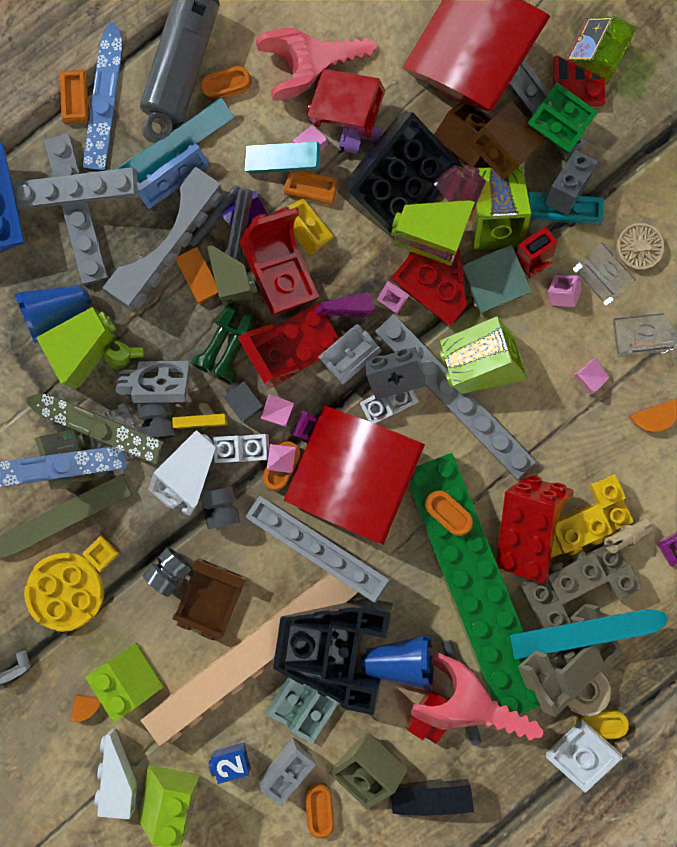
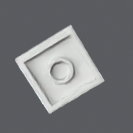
(583, 755)

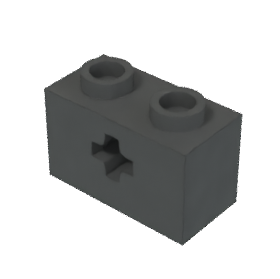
(571, 182)
(395, 373)

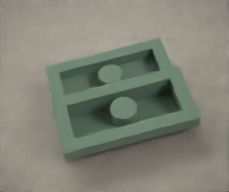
(496, 279)
(301, 709)

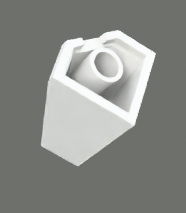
(184, 473)

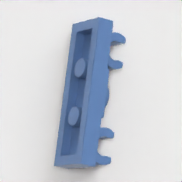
(171, 175)

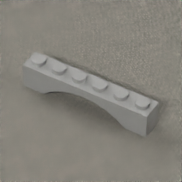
(133, 281)

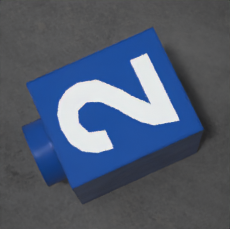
(230, 763)

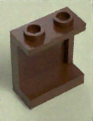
(506, 140)
(209, 599)

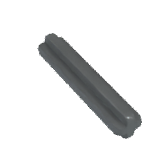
(239, 222)

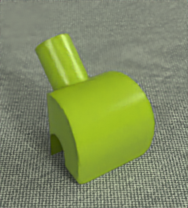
(121, 356)

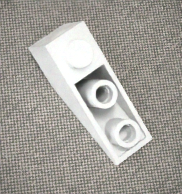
(117, 779)

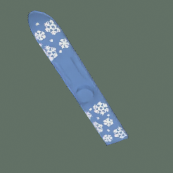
(103, 99)
(60, 466)

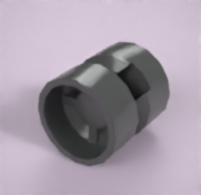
(156, 419)
(220, 507)
(165, 574)

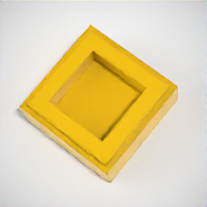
(100, 553)

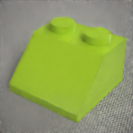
(124, 682)

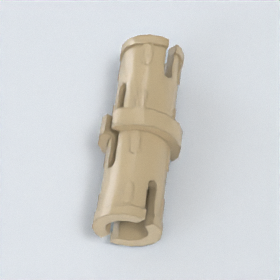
(628, 535)

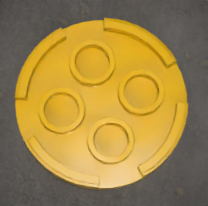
(64, 592)

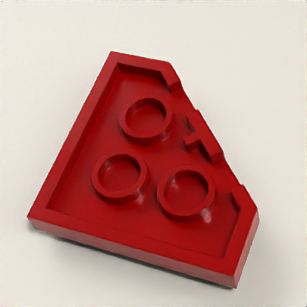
(434, 285)

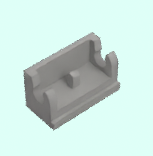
(349, 353)
(286, 772)

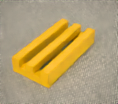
(200, 421)

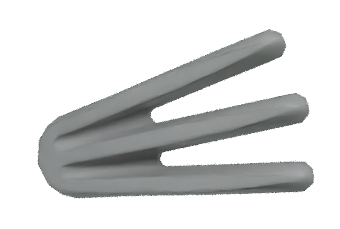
(23, 666)

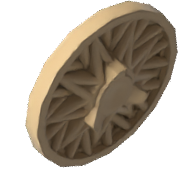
(640, 246)
(593, 697)

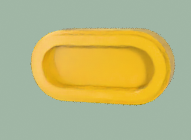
(608, 723)

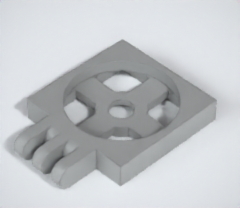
(133, 382)

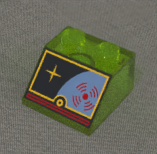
(601, 44)

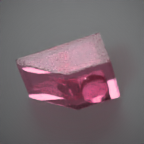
(461, 184)

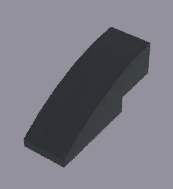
(433, 798)

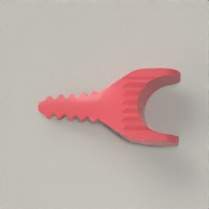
(308, 57)
(471, 705)

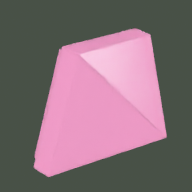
(393, 297)
(281, 458)

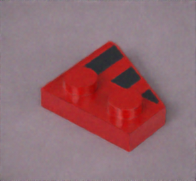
(579, 81)

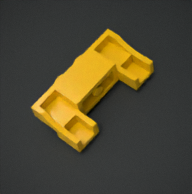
(593, 521)

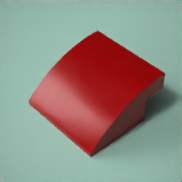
(475, 48)
(354, 473)

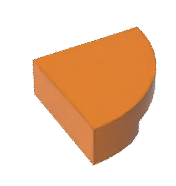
(84, 707)

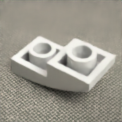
(385, 407)
(241, 448)

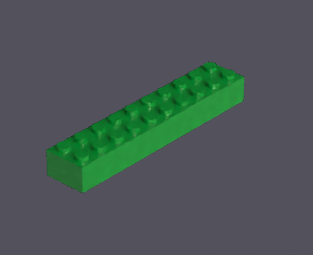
(474, 586)

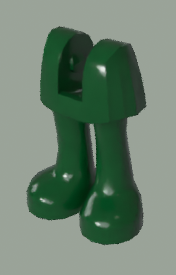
(224, 368)

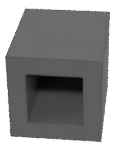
(242, 401)

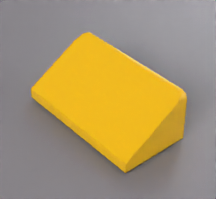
(309, 228)

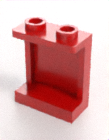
(346, 101)

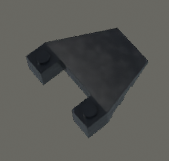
(323, 650)

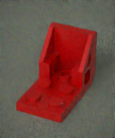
(290, 346)

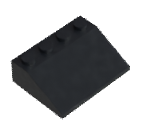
(398, 172)

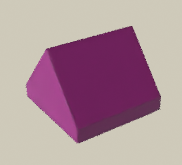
(305, 426)

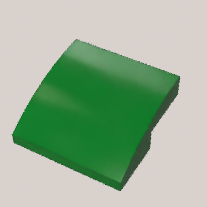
(562, 118)

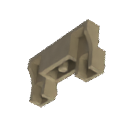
(577, 577)
(568, 671)

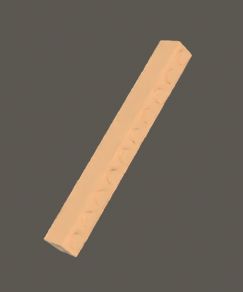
(236, 665)

